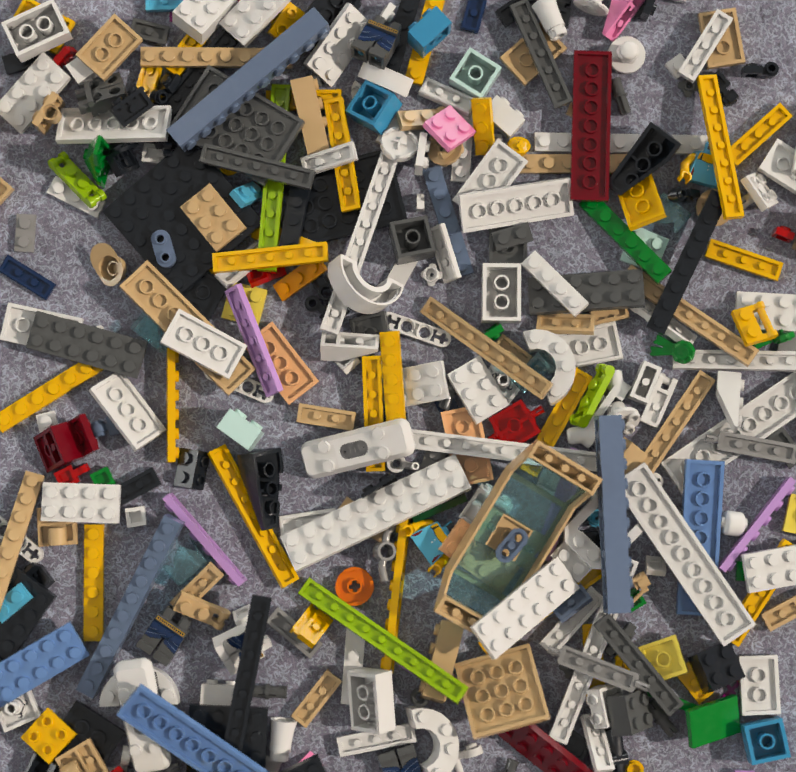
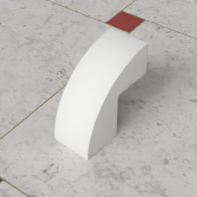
(386, 78)

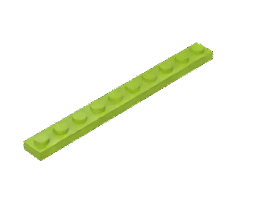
(273, 191)
(383, 641)

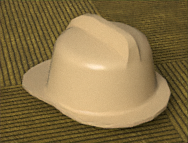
(107, 264)

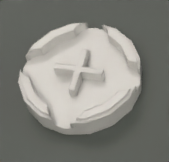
(398, 144)

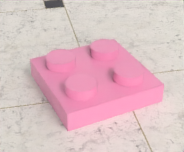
(449, 128)

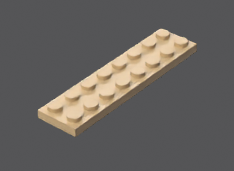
(161, 302)

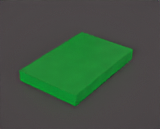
(713, 721)

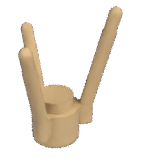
(641, 582)

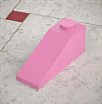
(619, 16)

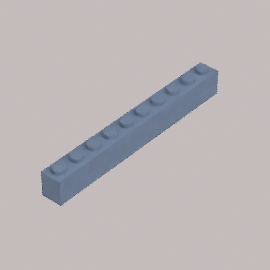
(249, 79)
(613, 514)
(130, 605)

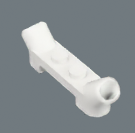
(616, 390)

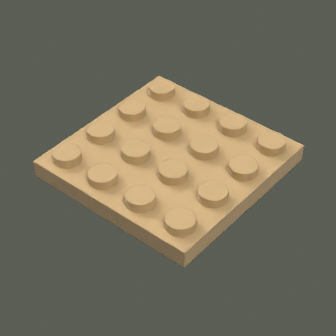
(502, 692)

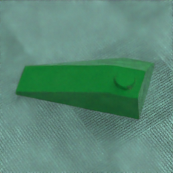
(96, 160)

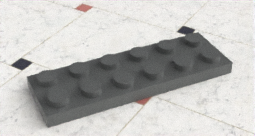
(601, 289)
(87, 344)

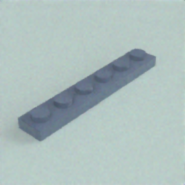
(446, 214)

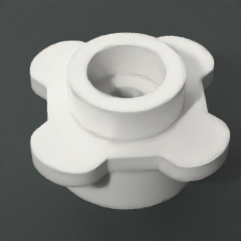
(431, 269)

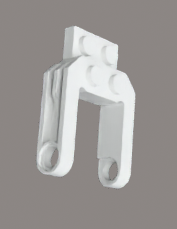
(578, 551)

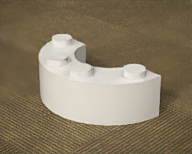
(356, 292)
(561, 355)
(167, 687)
(444, 737)

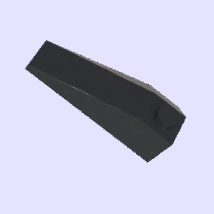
(647, 155)
(262, 482)

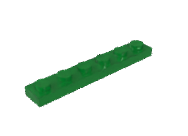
(627, 240)

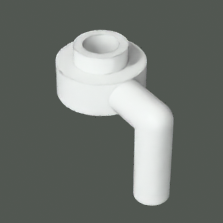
(403, 465)
(471, 751)
(125, 759)

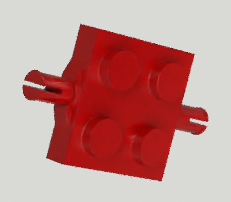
(515, 423)

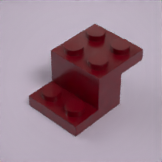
(66, 443)

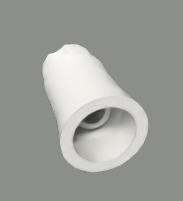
(550, 18)
(281, 738)

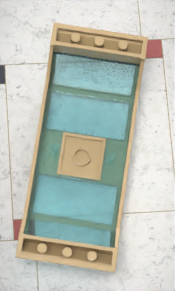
(532, 494)

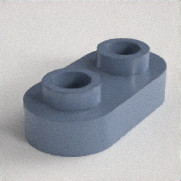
(163, 248)
(511, 545)

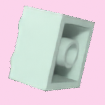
(475, 74)
(239, 429)

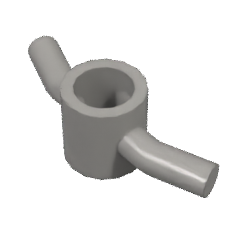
(391, 553)

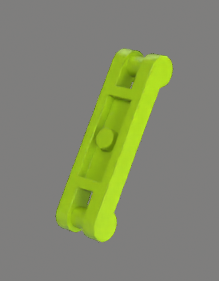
(76, 180)
(593, 395)

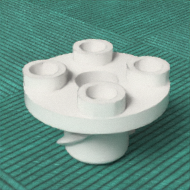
(627, 54)
(629, 414)

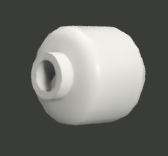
(733, 523)

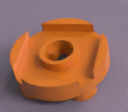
(363, 592)

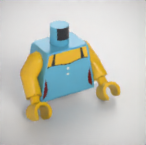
(698, 168)
(428, 538)

